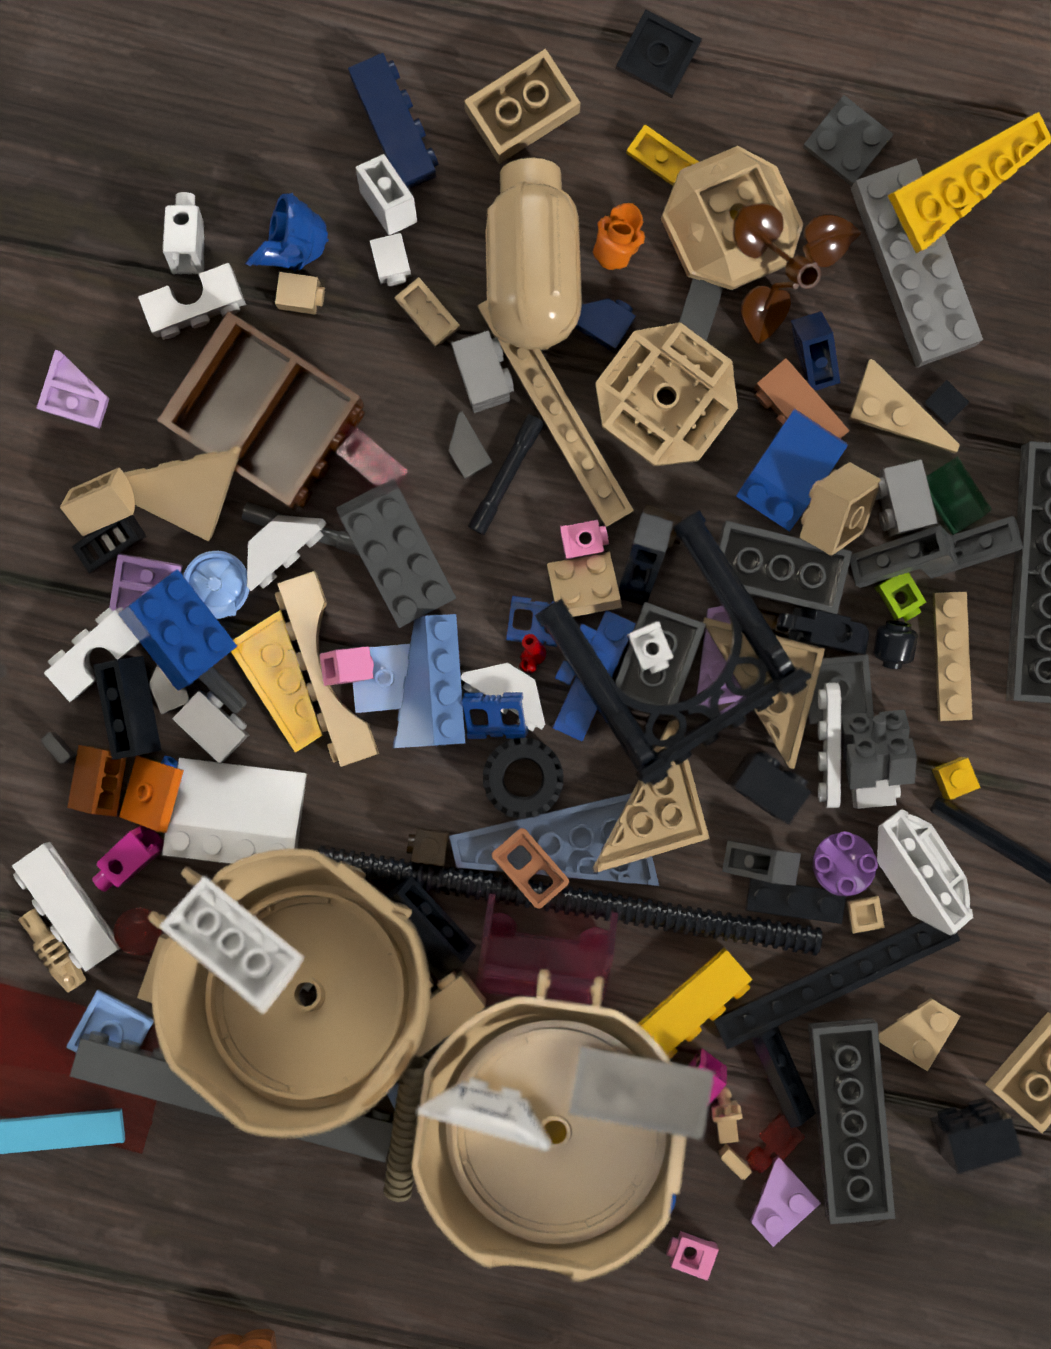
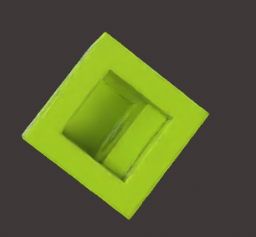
(913, 597)

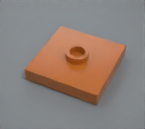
(151, 794)

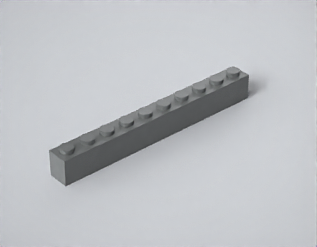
(149, 1075)

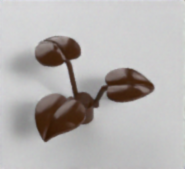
(755, 231)

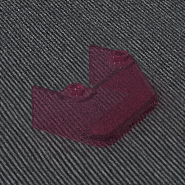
(513, 960)

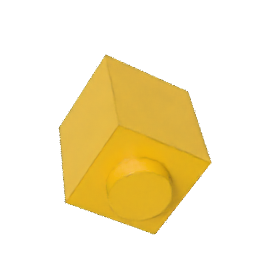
(956, 778)

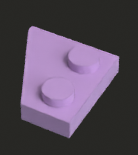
(72, 393)
(782, 1203)

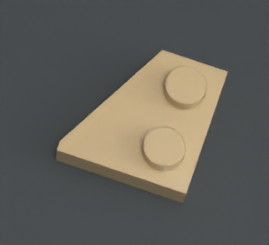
(920, 1033)

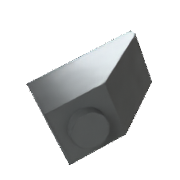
(761, 863)

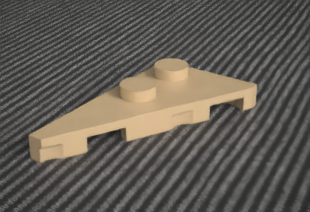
(890, 408)

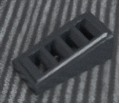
(131, 527)

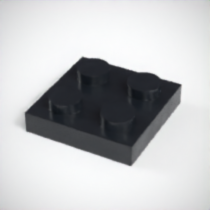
(658, 53)

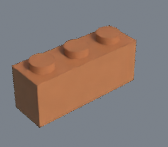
(787, 389)

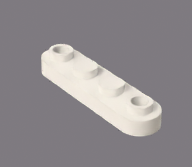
(830, 732)

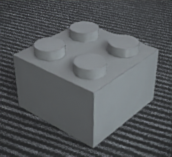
(481, 371)
(905, 499)

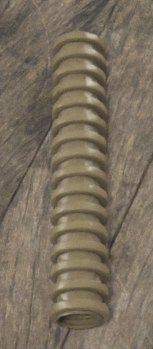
(399, 1165)

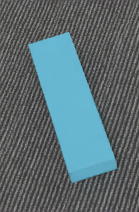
(61, 1131)

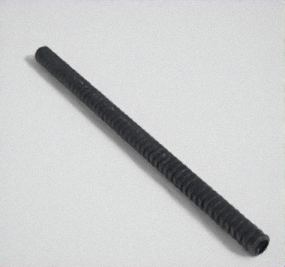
(587, 903)

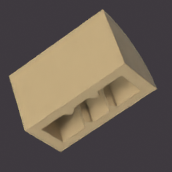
(99, 502)

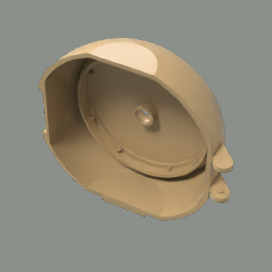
(299, 1064)
(557, 1209)

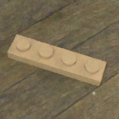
(952, 656)

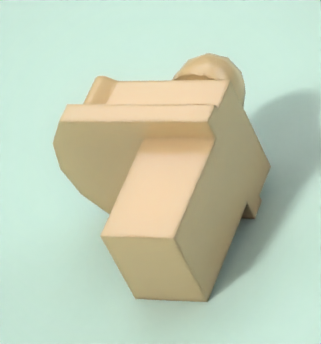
(725, 1115)

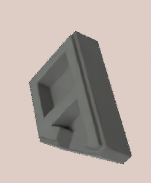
(467, 448)
(165, 693)

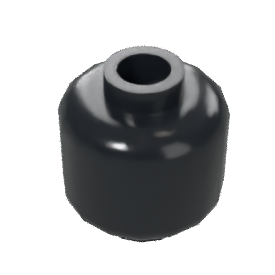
(895, 644)

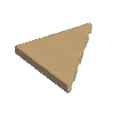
(186, 491)
(788, 714)
(656, 817)

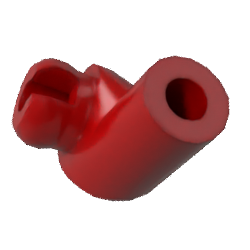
(532, 655)

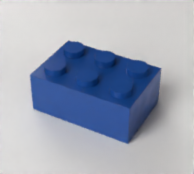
(177, 630)

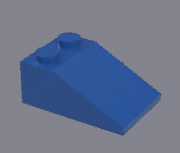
(790, 468)

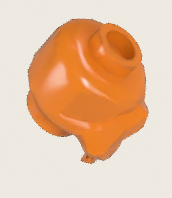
(619, 236)

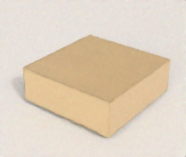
(865, 914)
(734, 1162)

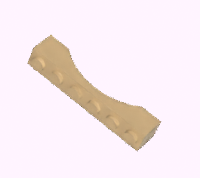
(305, 606)

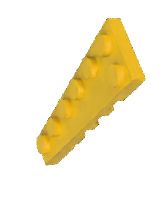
(950, 191)

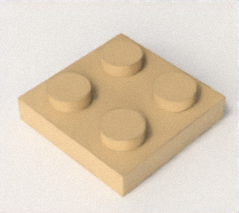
(585, 584)

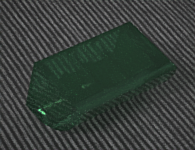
(956, 496)

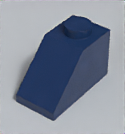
(606, 322)
(816, 350)

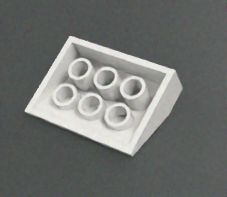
(234, 811)

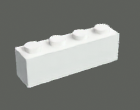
(66, 906)

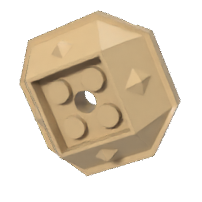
(701, 222)
(674, 361)

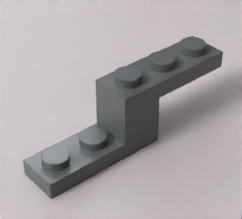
(936, 552)

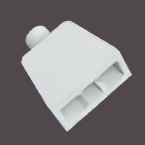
(184, 236)

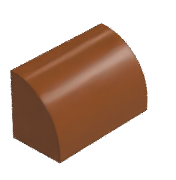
(96, 781)

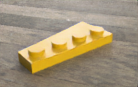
(274, 672)

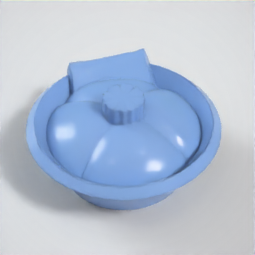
(219, 582)

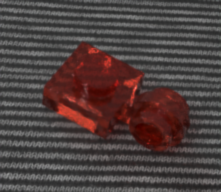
(779, 1139)

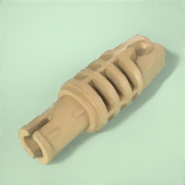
(52, 952)

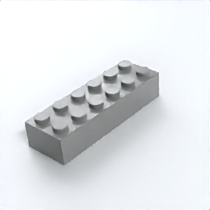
(920, 284)

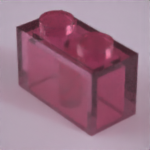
(370, 459)

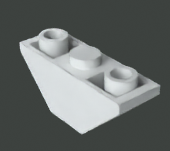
(279, 545)
(507, 678)

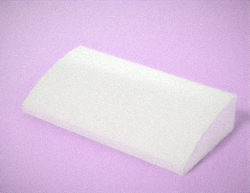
(232, 944)

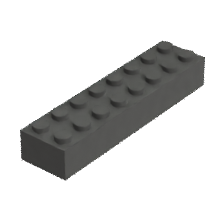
(1031, 594)

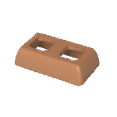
(539, 861)

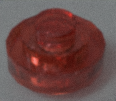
(135, 932)

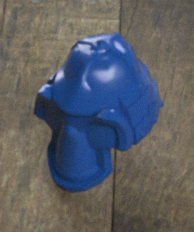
(294, 236)

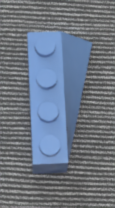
(432, 688)

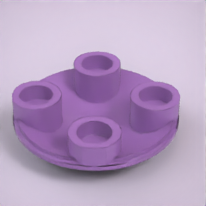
(844, 864)

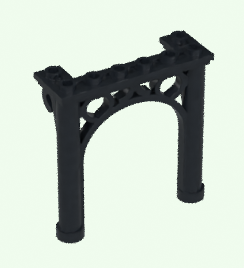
(744, 619)

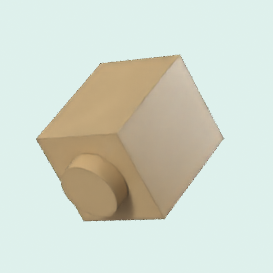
(299, 293)

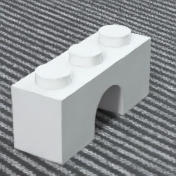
(219, 295)
(72, 670)

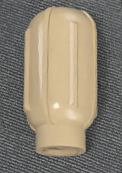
(532, 257)

